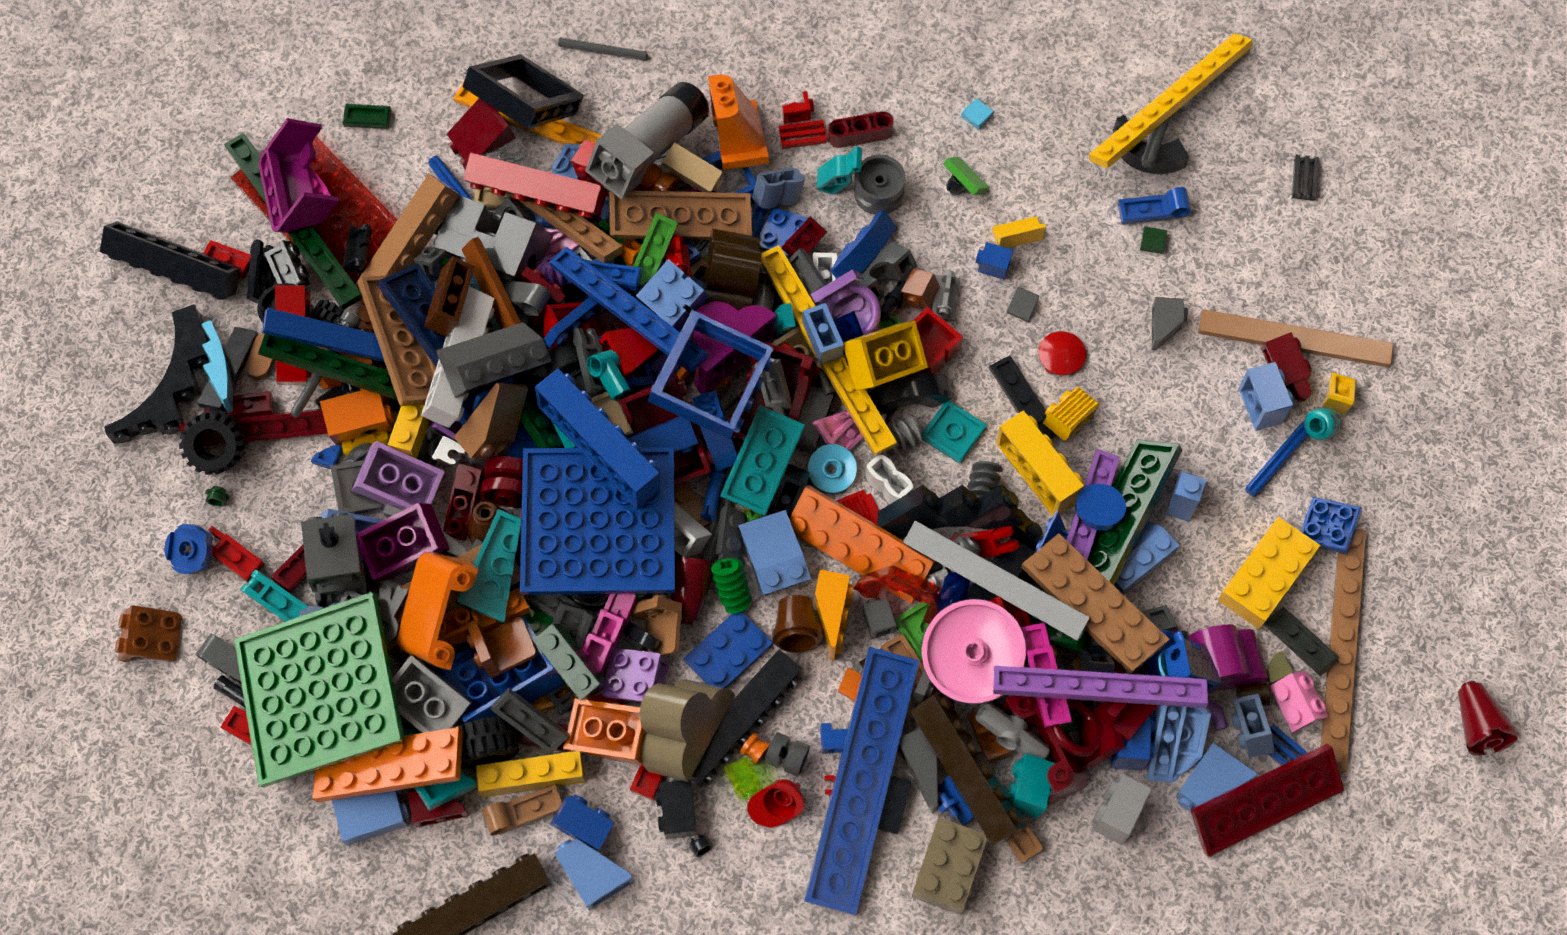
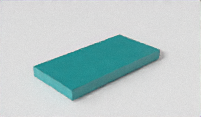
(762, 460)

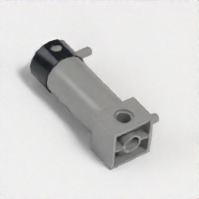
(626, 153)

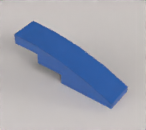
(866, 245)

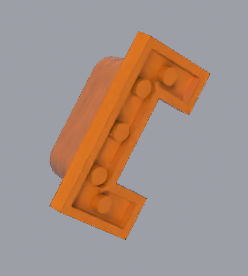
(737, 123)

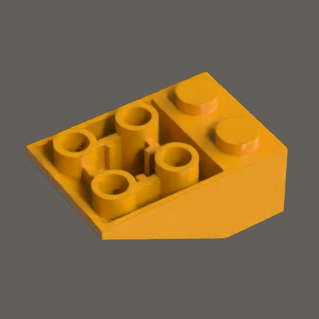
(831, 598)

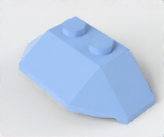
(1178, 741)

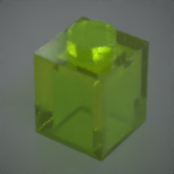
(743, 778)

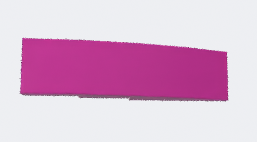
(608, 629)
(1041, 655)

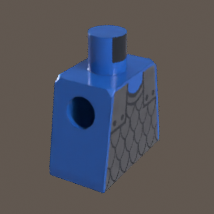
(1191, 660)

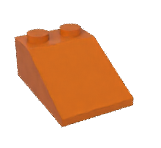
(606, 731)

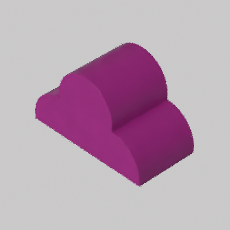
(723, 360)
(1234, 655)

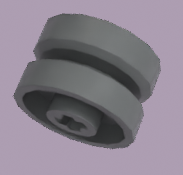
(879, 184)

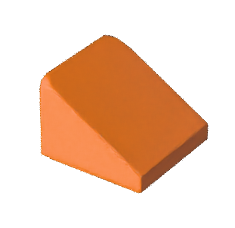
(630, 251)

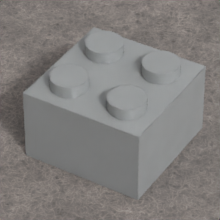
(1123, 806)

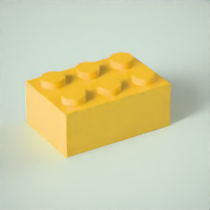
(885, 355)

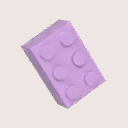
(396, 478)

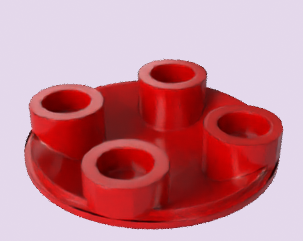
(1062, 353)

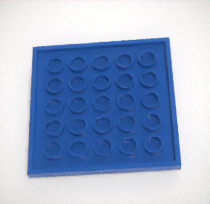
(586, 534)

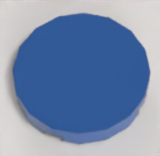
(1100, 506)

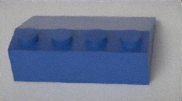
(528, 680)

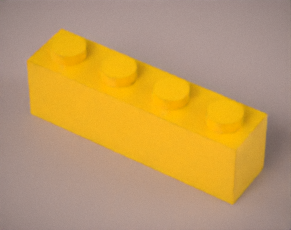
(530, 774)

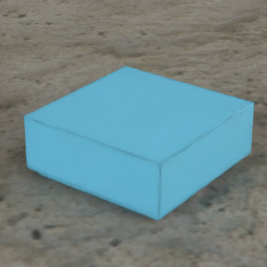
(977, 114)

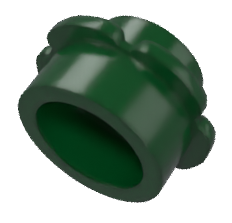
(216, 496)

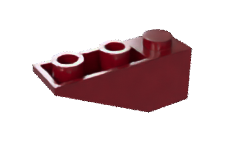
(463, 499)

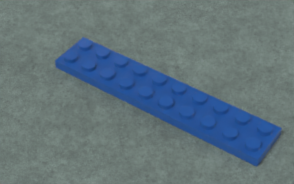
(861, 781)

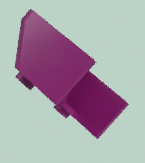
(287, 178)

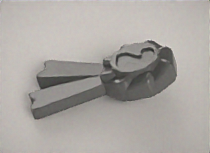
(389, 607)

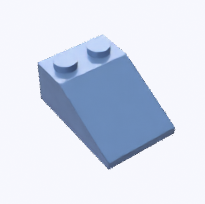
(774, 553)

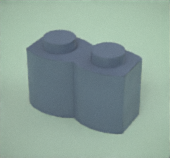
(778, 188)

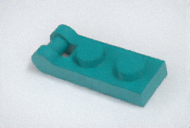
(273, 597)

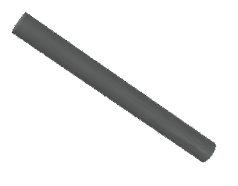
(601, 48)

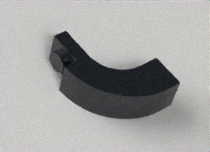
(1170, 157)
(915, 388)

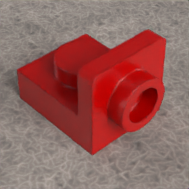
(798, 112)

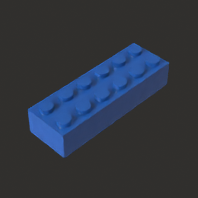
(598, 438)

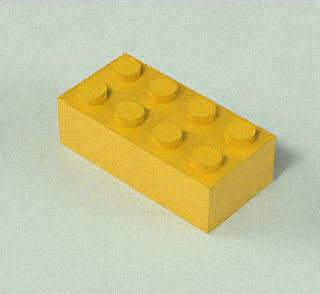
(1039, 463)
(1268, 572)

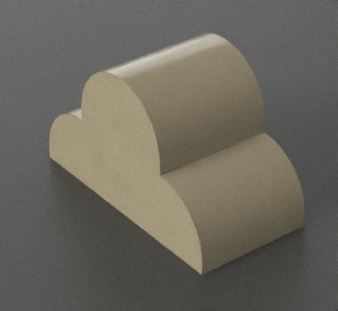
(680, 725)

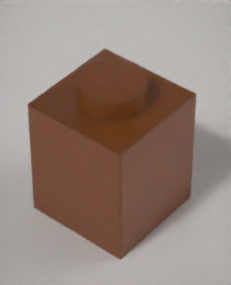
(920, 289)

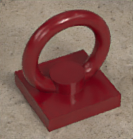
(1096, 739)

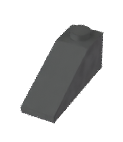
(922, 765)

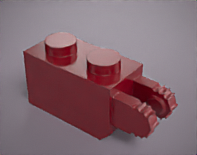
(1287, 355)

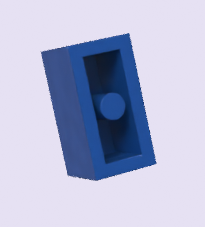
(582, 822)

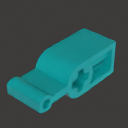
(838, 171)

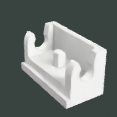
(450, 452)

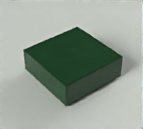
(1153, 240)

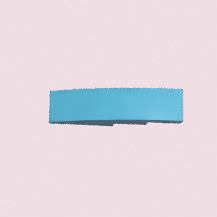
(218, 367)

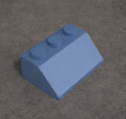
(1149, 553)

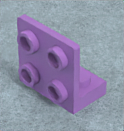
(633, 673)

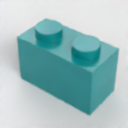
(1030, 785)

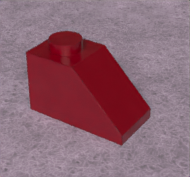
(446, 812)

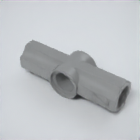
(1011, 731)

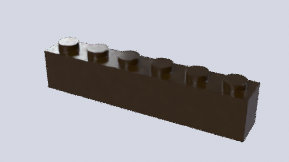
(969, 769)
(482, 900)

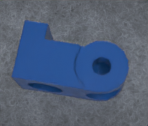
(832, 740)

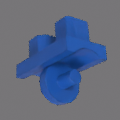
(954, 802)

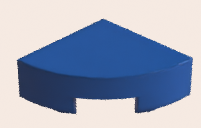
(328, 456)

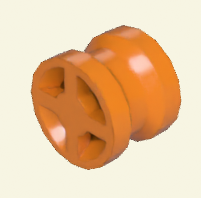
(755, 748)

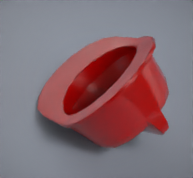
(776, 803)

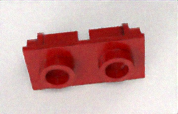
(679, 254)

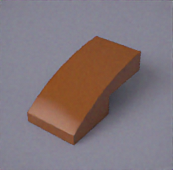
(990, 747)

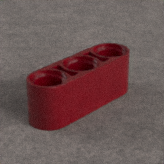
(868, 122)

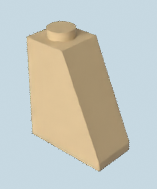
(691, 169)

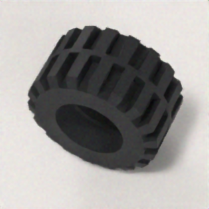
(196, 453)
(487, 742)

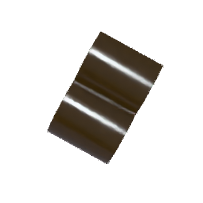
(732, 268)

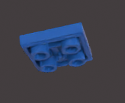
(1331, 524)

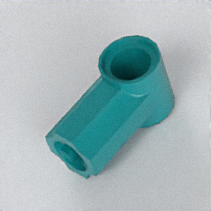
(606, 367)

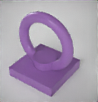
(844, 288)

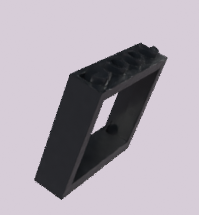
(562, 98)

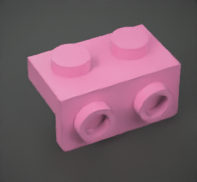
(1299, 700)

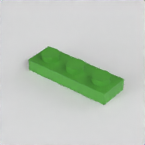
(654, 246)

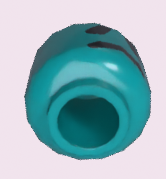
(1322, 423)

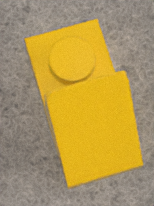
(1340, 393)

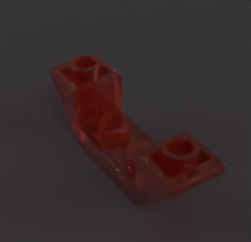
(899, 580)

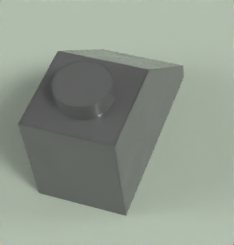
(1167, 319)

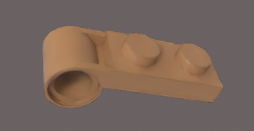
(521, 811)

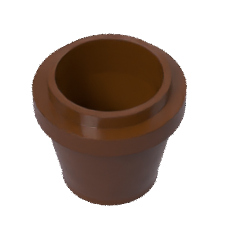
(796, 625)

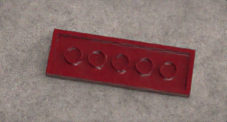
(1267, 800)

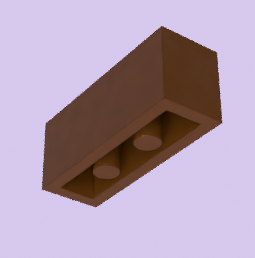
(449, 296)

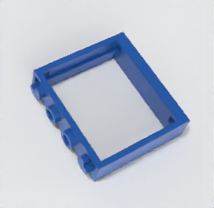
(729, 337)

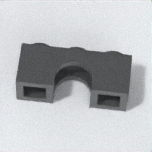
(891, 263)

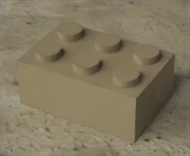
(949, 866)

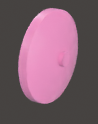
(966, 645)

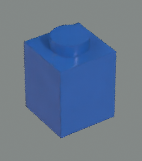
(994, 260)

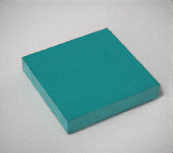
(953, 431)

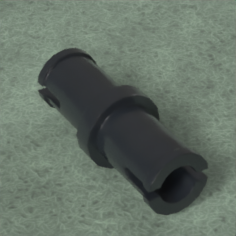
(892, 301)

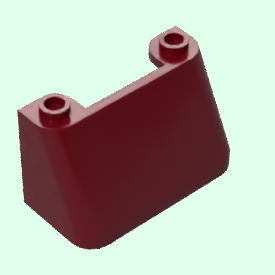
(1067, 773)

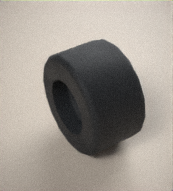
(563, 358)

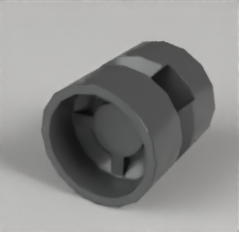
(795, 758)

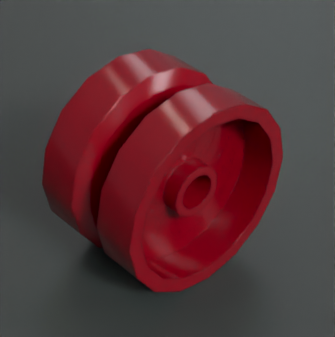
(503, 481)

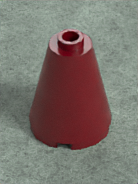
(691, 586)
(1484, 720)

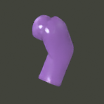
(1217, 715)

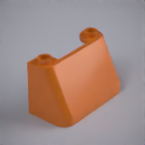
(426, 604)

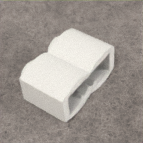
(884, 478)

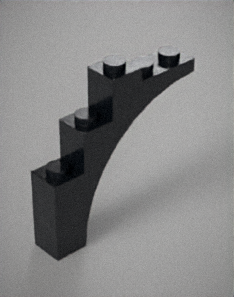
(178, 384)
(960, 509)

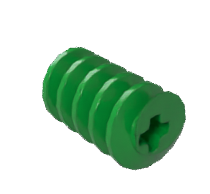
(732, 585)

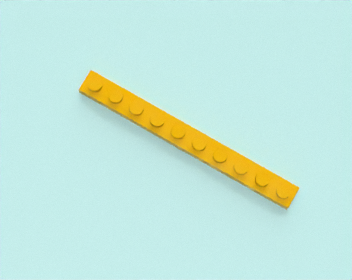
(1170, 100)
(856, 401)

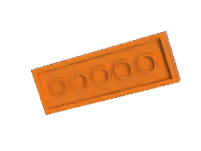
(854, 538)
(416, 762)

